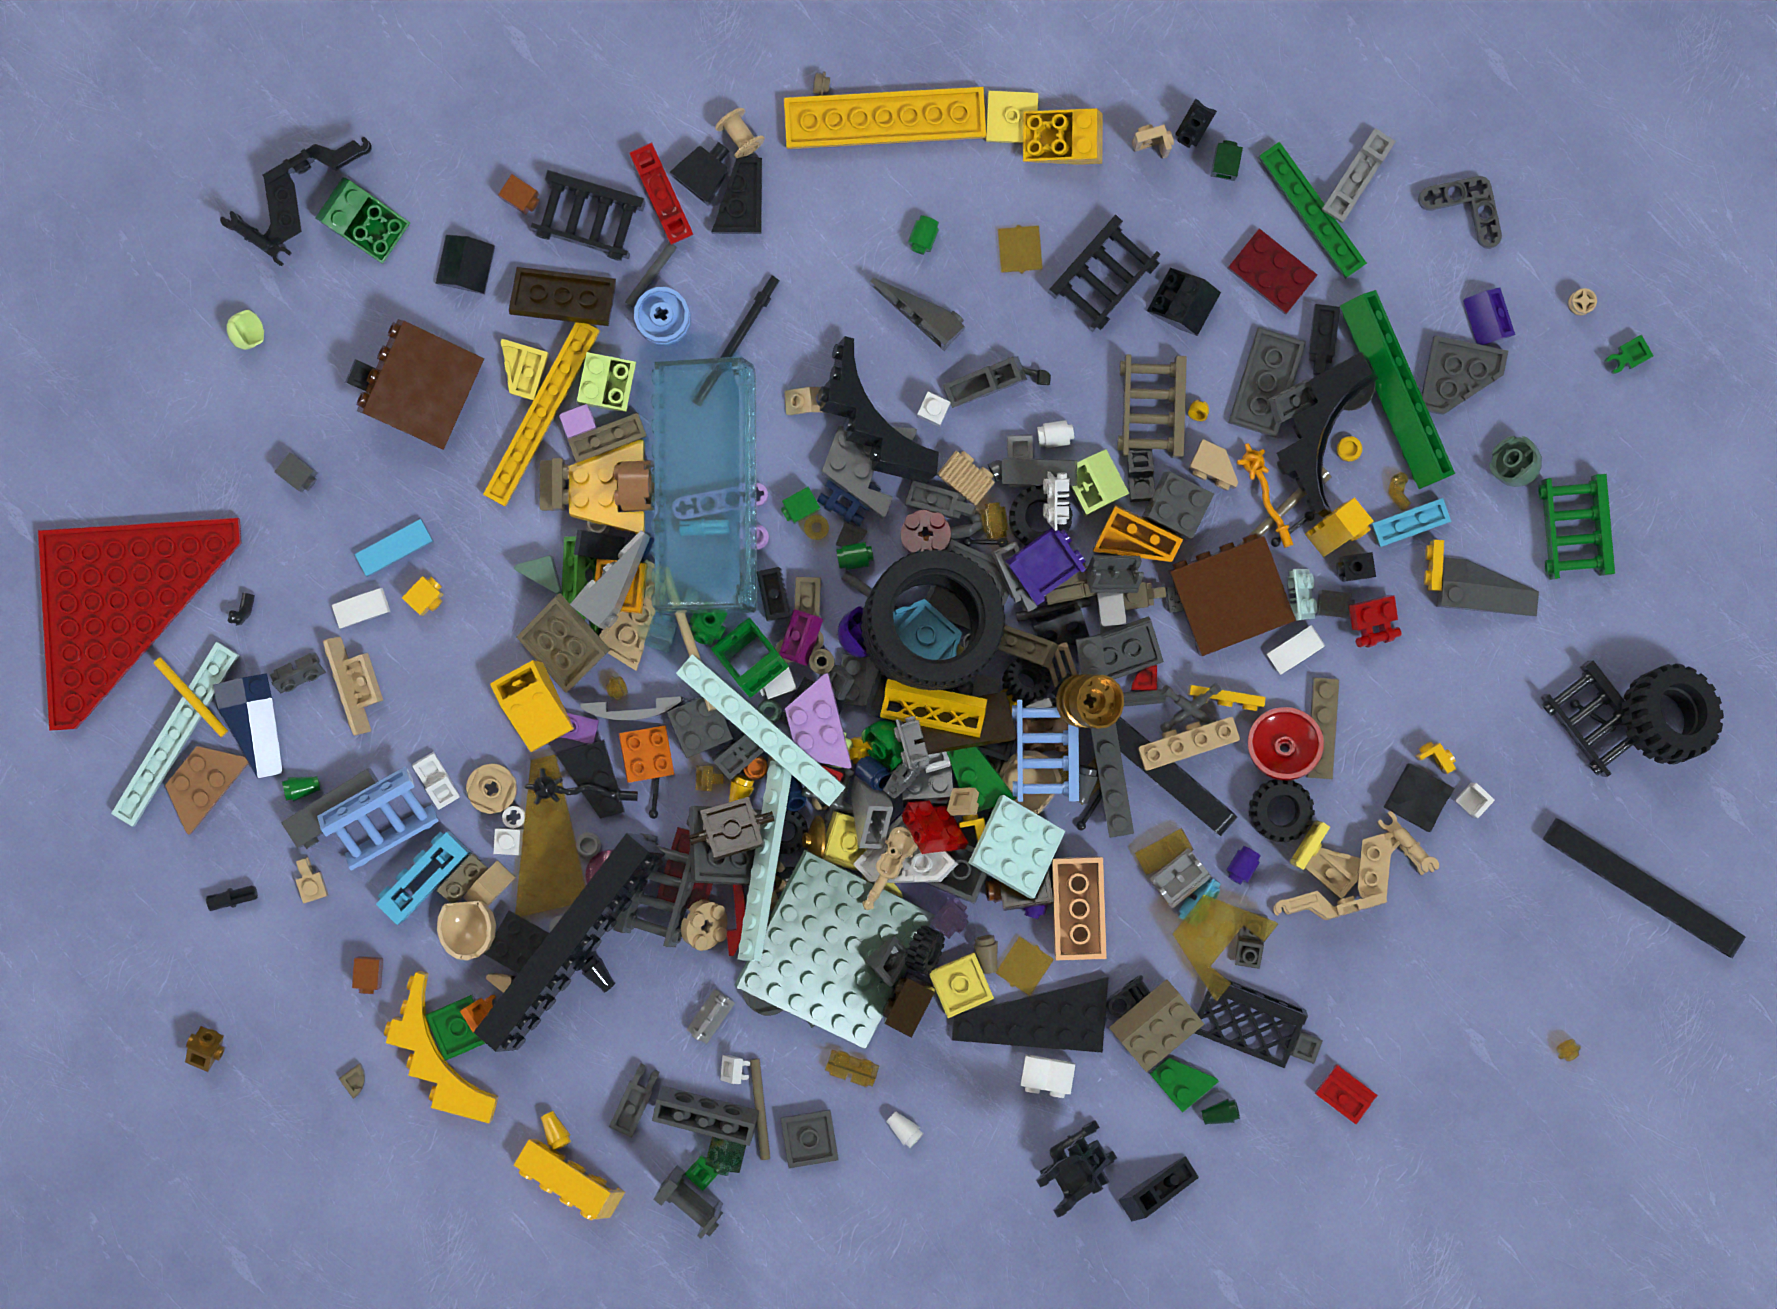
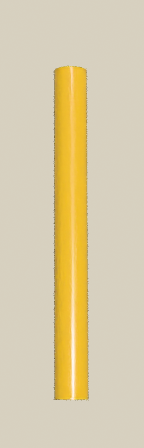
(187, 693)

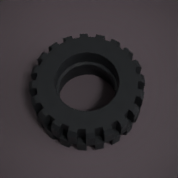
(1698, 706)

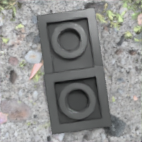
(1249, 948)

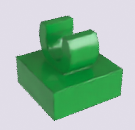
(700, 1173)

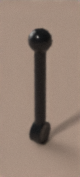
(1308, 516)
(1002, 542)
(1575, 704)
(653, 813)
(1081, 825)

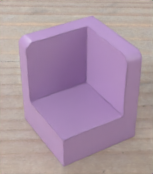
(578, 421)

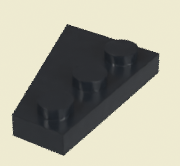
(742, 202)
(593, 765)

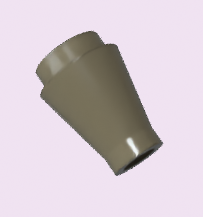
(986, 950)

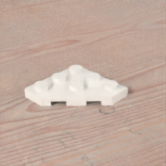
(919, 868)

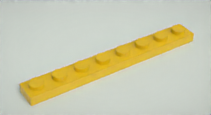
(541, 413)

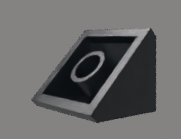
(465, 263)

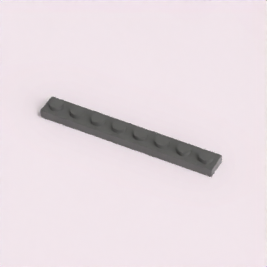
(1107, 748)

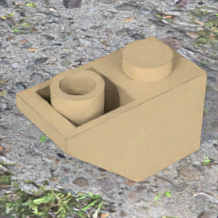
(1215, 464)

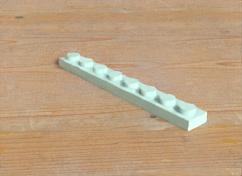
(760, 730)
(173, 736)
(764, 865)

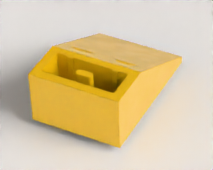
(1063, 136)
(532, 704)

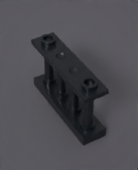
(582, 190)
(1097, 251)
(1607, 695)

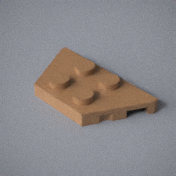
(202, 783)

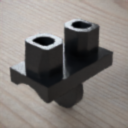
(1194, 124)

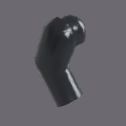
(244, 610)

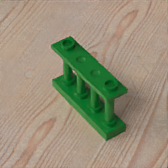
(1598, 512)

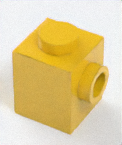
(424, 595)

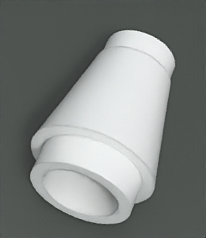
(905, 1129)

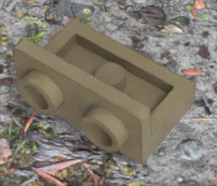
(552, 484)

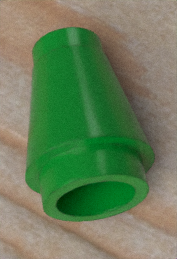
(299, 787)

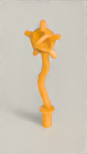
(1254, 464)

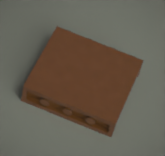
(419, 383)
(1232, 594)

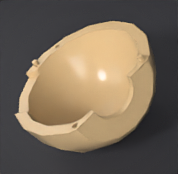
(1033, 802)
(466, 929)

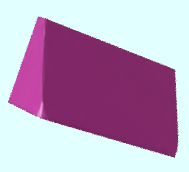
(800, 637)

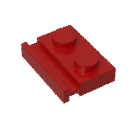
(1346, 1094)

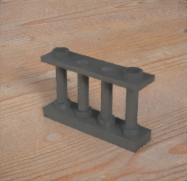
(628, 919)
(676, 1191)

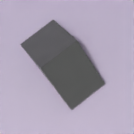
(888, 960)

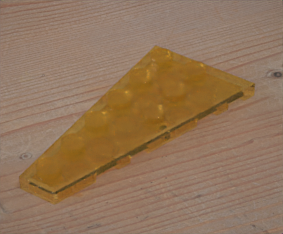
(549, 857)

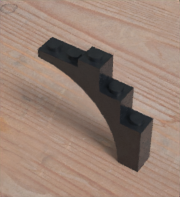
(1332, 392)
(864, 425)

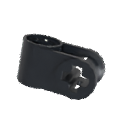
(1129, 995)

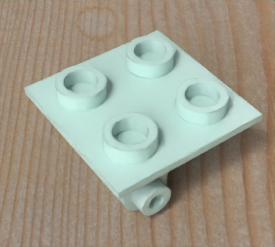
(1303, 583)

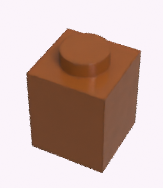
(519, 195)
(367, 974)

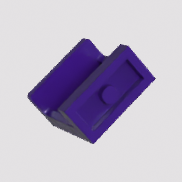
(1045, 564)

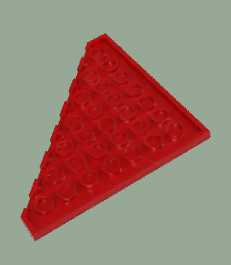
(113, 596)

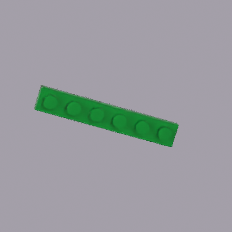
(1309, 207)

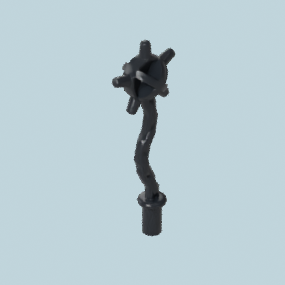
(546, 787)

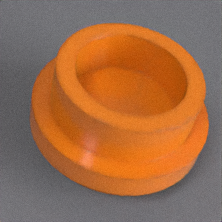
(756, 769)

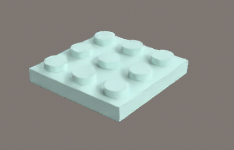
(1016, 847)

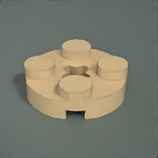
(486, 775)
(713, 932)

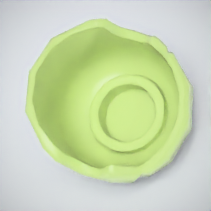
(245, 330)

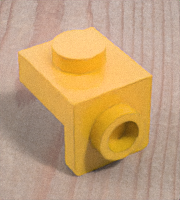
(1442, 757)

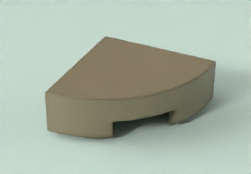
(354, 1080)

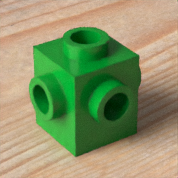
(707, 627)

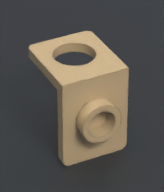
(802, 401)

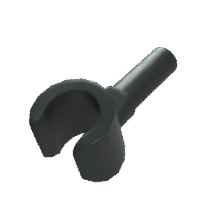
(1043, 376)

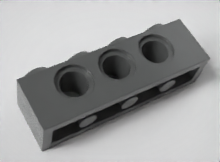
(705, 1115)

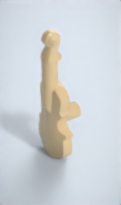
(899, 848)

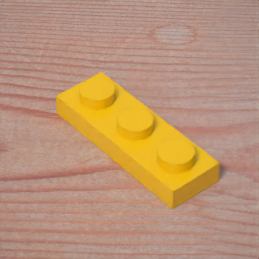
(1227, 698)

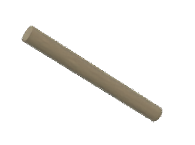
(760, 1105)

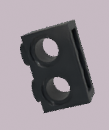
(1058, 622)

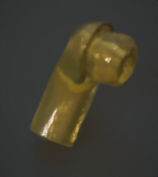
(1396, 490)

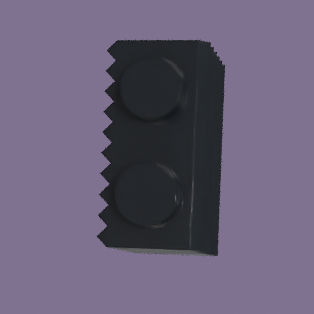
(773, 594)

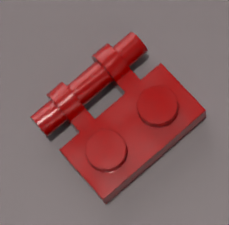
(1373, 613)

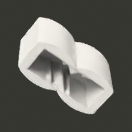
(1047, 1074)

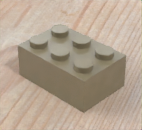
(1156, 1025)

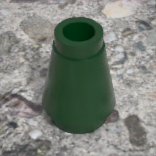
(1222, 1112)

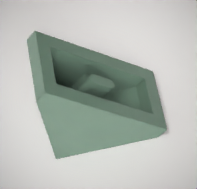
(541, 571)

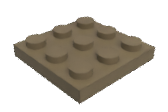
(563, 643)

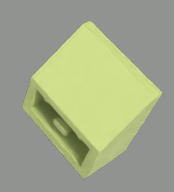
(606, 382)
(1097, 483)

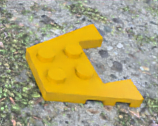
(594, 486)

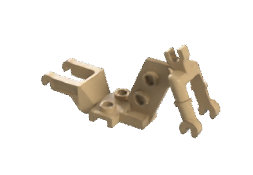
(1372, 874)

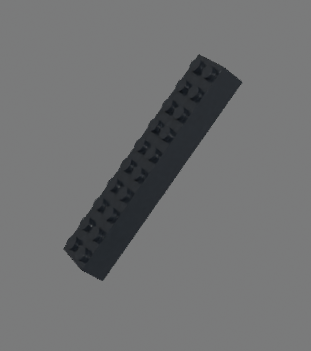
(570, 943)

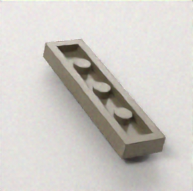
(1324, 712)

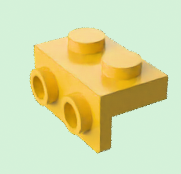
(978, 822)

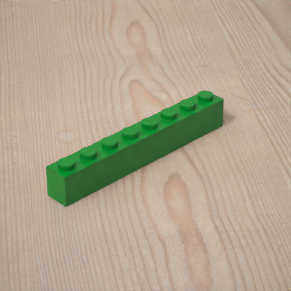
(1397, 389)

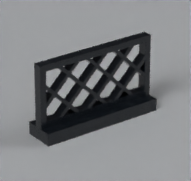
(1263, 1004)

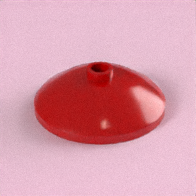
(1285, 728)

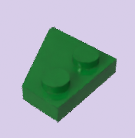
(1182, 1082)

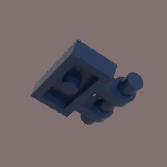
(849, 514)

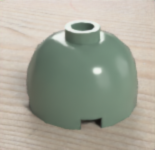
(1516, 461)

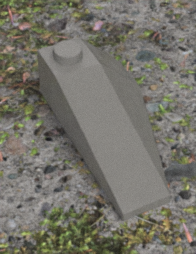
(604, 598)

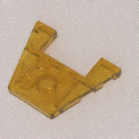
(1209, 931)

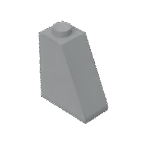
(871, 814)

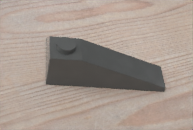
(931, 319)
(1480, 589)

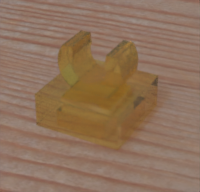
(706, 777)

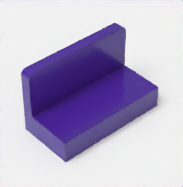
(1489, 316)

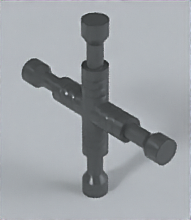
(1188, 708)
(838, 803)

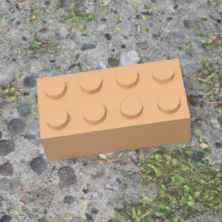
(1078, 908)

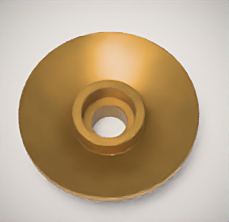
(815, 838)

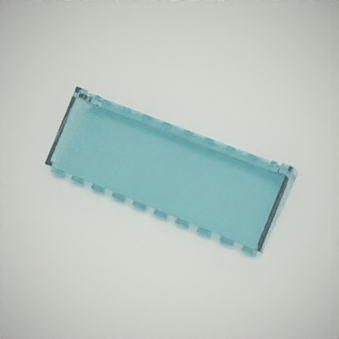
(704, 486)

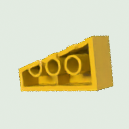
(567, 1180)

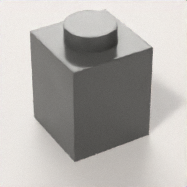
(297, 473)

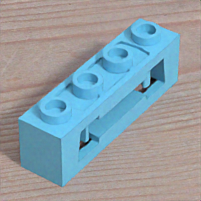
(393, 907)

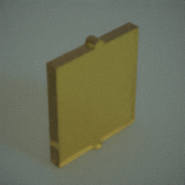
(1020, 249)
(1024, 966)

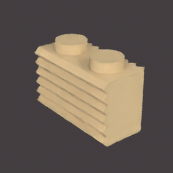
(966, 477)

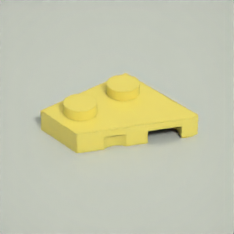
(523, 368)

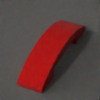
(661, 193)
(734, 935)

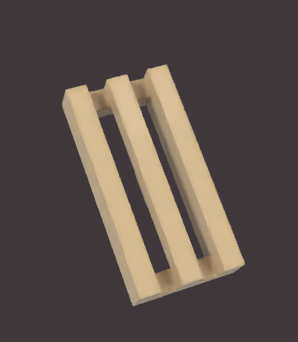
(1064, 646)

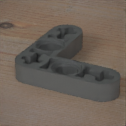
(1476, 200)

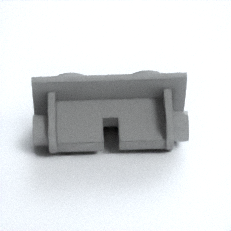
(913, 753)
(710, 1016)

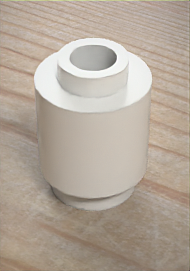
(1055, 434)

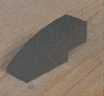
(985, 381)

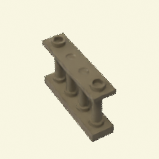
(1174, 394)

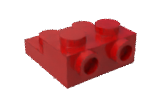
(933, 827)

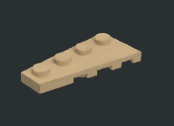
(630, 630)

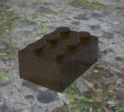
(908, 1005)

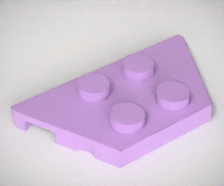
(817, 724)

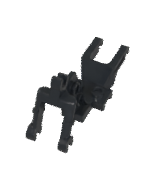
(283, 199)
(1080, 1171)

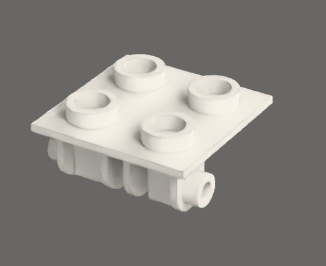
(1052, 512)

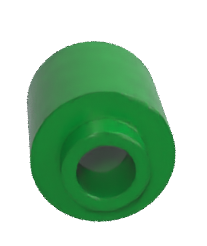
(923, 235)
(854, 556)

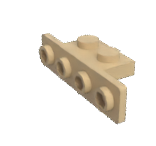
(355, 683)
(1188, 743)

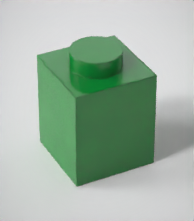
(800, 506)

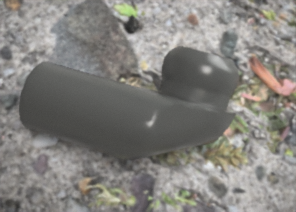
(968, 529)

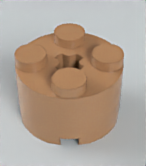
(634, 485)

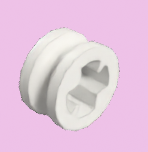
(508, 811)

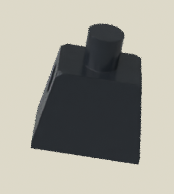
(702, 172)

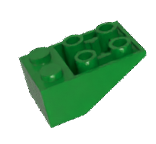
(362, 220)

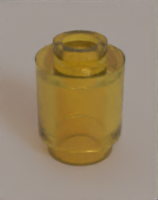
(994, 520)

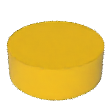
(1349, 449)

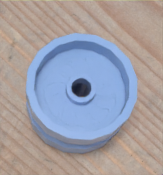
(660, 301)

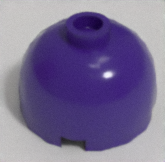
(850, 633)

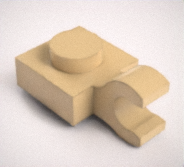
(311, 884)

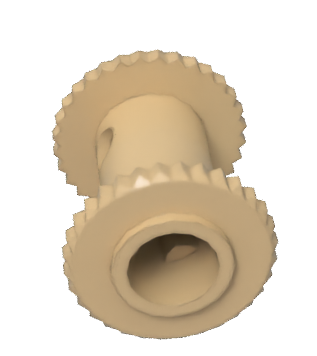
(739, 133)

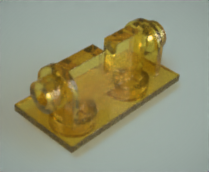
(863, 1070)

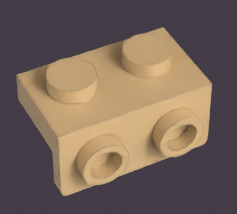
(1149, 137)

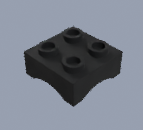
(1418, 797)

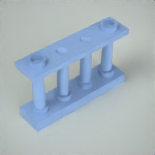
(1068, 763)
(368, 800)

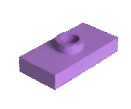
(584, 729)

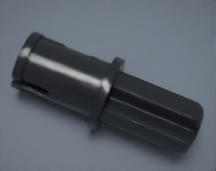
(231, 897)

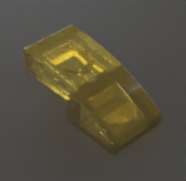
(1163, 851)

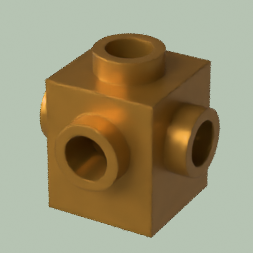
(204, 1048)

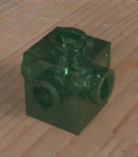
(725, 1156)

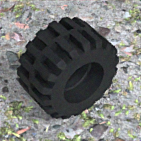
(1018, 511)
(1302, 817)

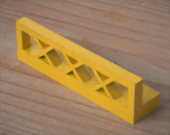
(936, 700)

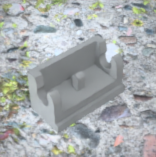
(1180, 878)

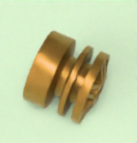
(1090, 701)

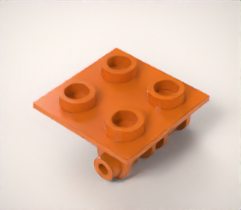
(646, 754)

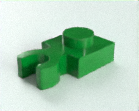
(1632, 354)

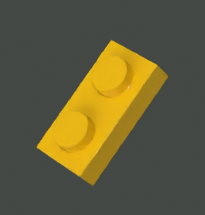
(1433, 576)

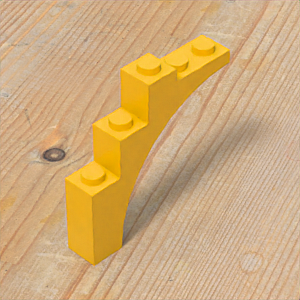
(412, 1032)

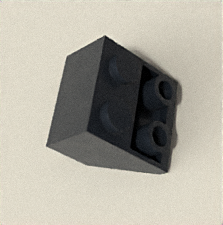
(1184, 301)

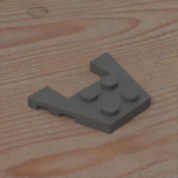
(851, 470)

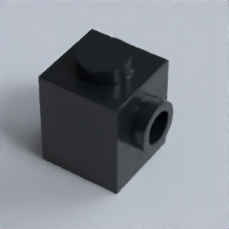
(1356, 567)

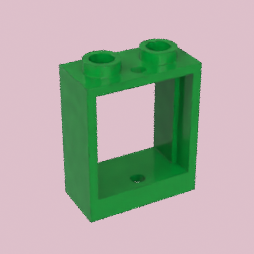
(759, 674)

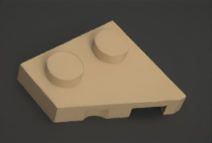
(1334, 870)

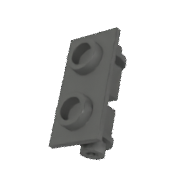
(287, 679)

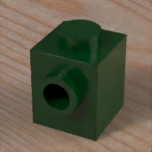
(1226, 160)

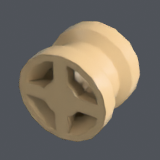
(1587, 301)

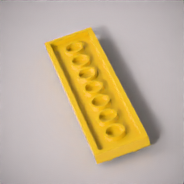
(885, 118)

